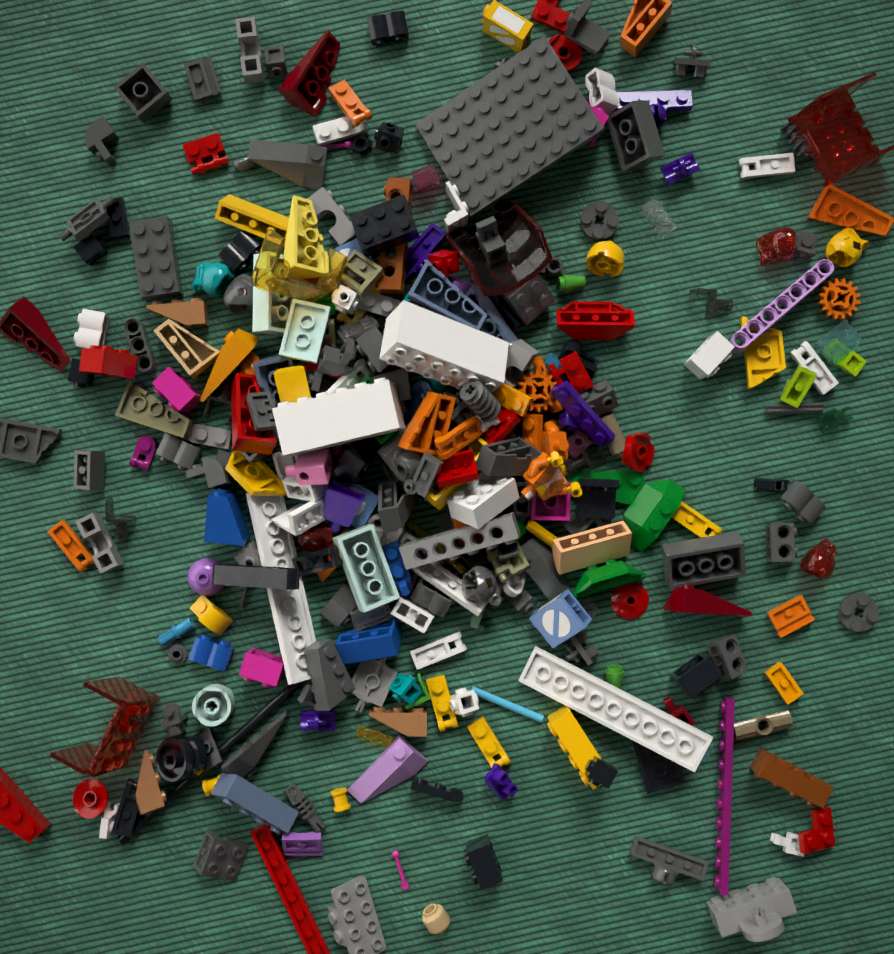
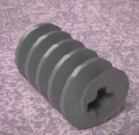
(791, 133)
(480, 400)

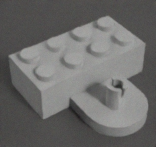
(753, 910)

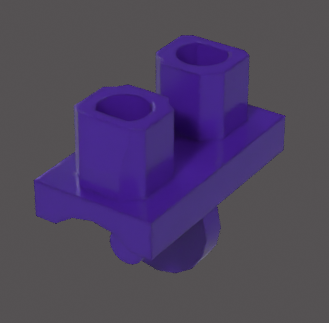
(679, 168)
(318, 720)
(500, 782)

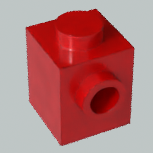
(445, 261)

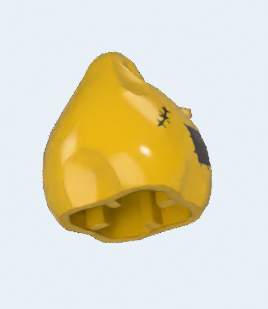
(845, 247)

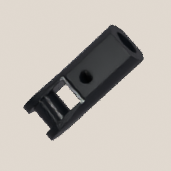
(769, 485)

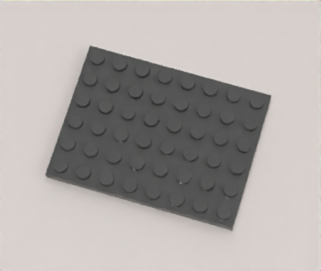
(509, 126)

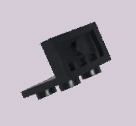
(597, 498)

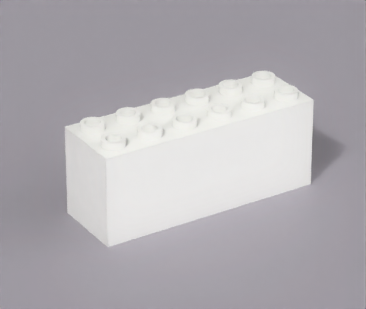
(442, 348)
(338, 417)

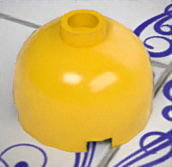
(605, 258)

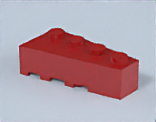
(18, 811)

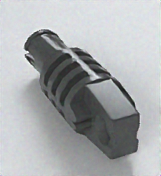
(304, 806)

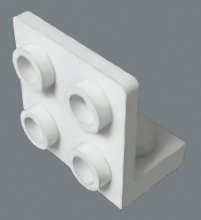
(455, 219)
(301, 517)

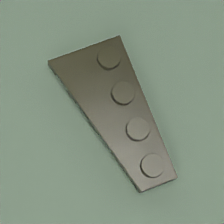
(149, 411)

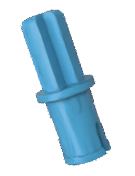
(176, 632)

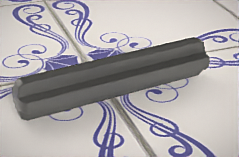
(786, 408)

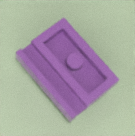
(302, 844)

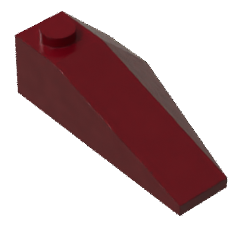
(309, 79)
(27, 326)
(699, 601)

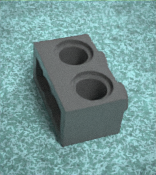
(775, 542)
(727, 656)

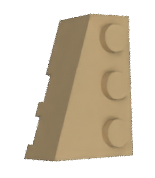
(188, 349)

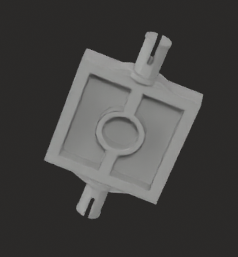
(372, 682)

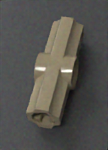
(773, 722)

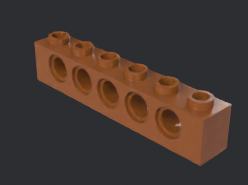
(396, 283)

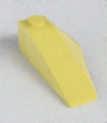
(304, 243)

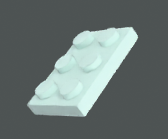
(305, 331)

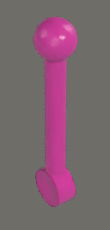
(347, 144)
(404, 885)

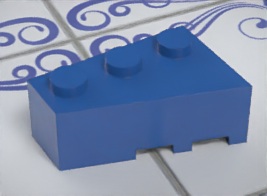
(371, 643)

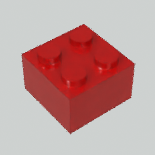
(108, 362)

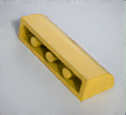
(250, 217)
(291, 383)

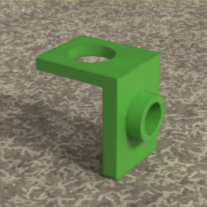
(424, 696)

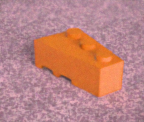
(428, 423)

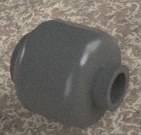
(408, 463)

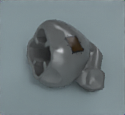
(239, 295)
(481, 585)

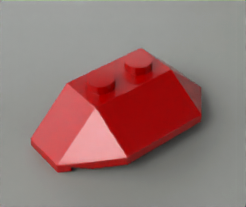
(595, 320)

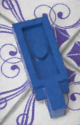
(396, 565)

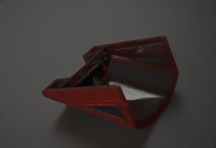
(525, 250)

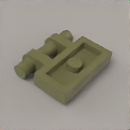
(514, 565)

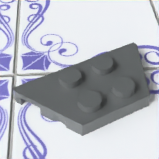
(25, 440)

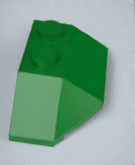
(652, 511)
(606, 577)

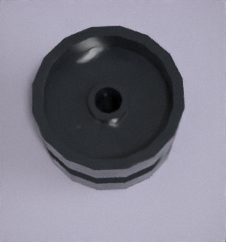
(181, 758)

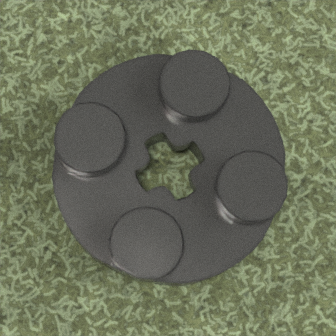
(603, 210)
(868, 616)

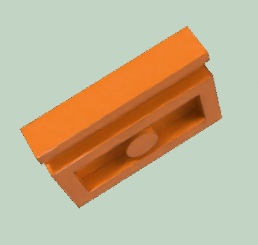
(790, 616)

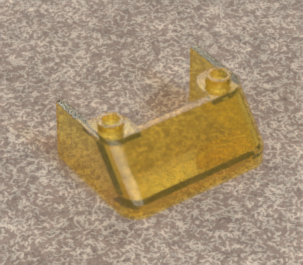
(272, 272)

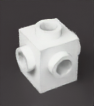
(350, 304)
(470, 705)

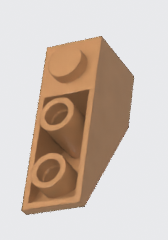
(190, 313)
(407, 722)
(148, 794)

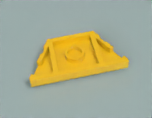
(764, 356)
(254, 476)

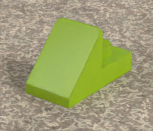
(798, 386)

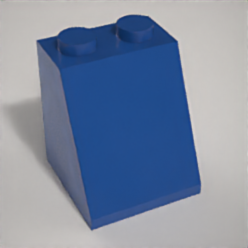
(225, 519)

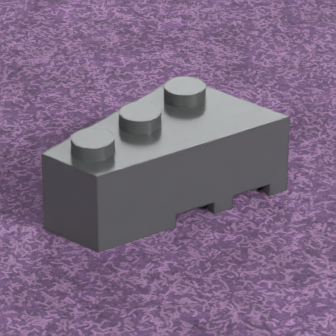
(328, 674)

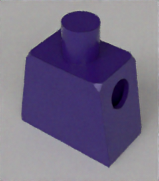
(341, 506)

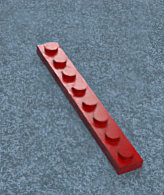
(289, 890)

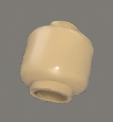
(435, 919)

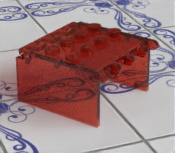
(837, 135)
(121, 734)

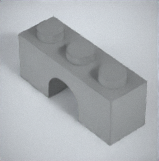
(251, 50)
(324, 205)
(520, 356)
(105, 552)

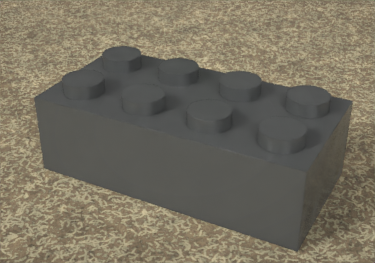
(156, 258)
(703, 560)

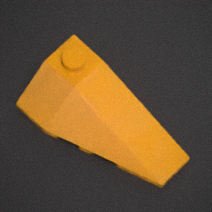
(234, 350)

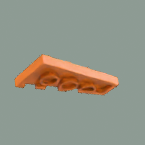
(845, 210)

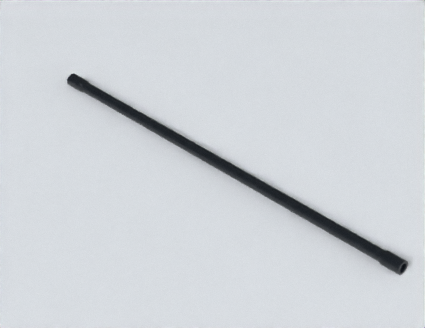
(224, 748)

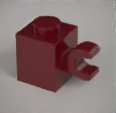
(678, 711)

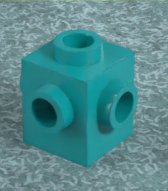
(405, 689)

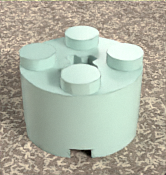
(206, 712)

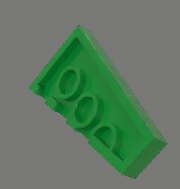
(629, 482)

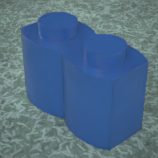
(211, 652)

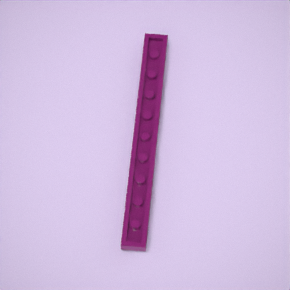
(723, 803)

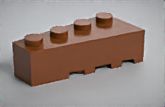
(790, 777)

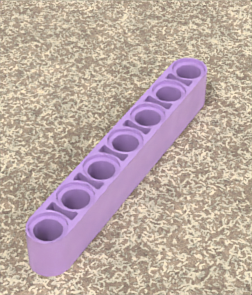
(787, 300)

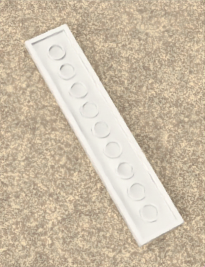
(288, 606)
(615, 709)

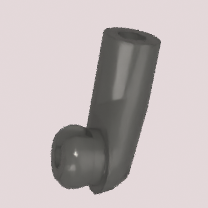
(243, 164)

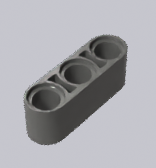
(140, 336)

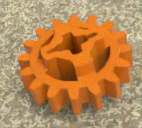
(843, 306)
(529, 387)

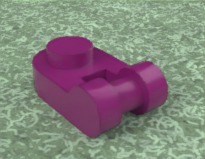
(147, 446)

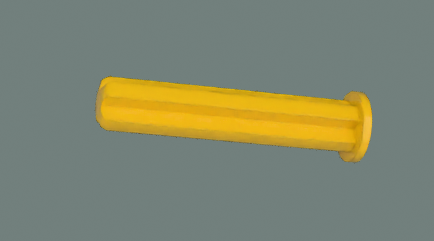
(540, 532)

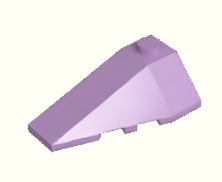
(389, 769)

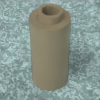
(618, 444)

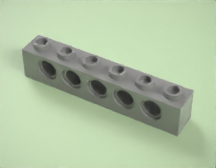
(410, 550)

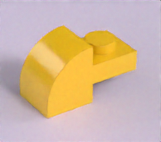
(210, 615)

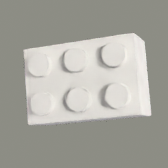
(482, 499)

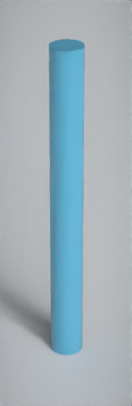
(507, 704)

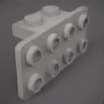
(356, 918)

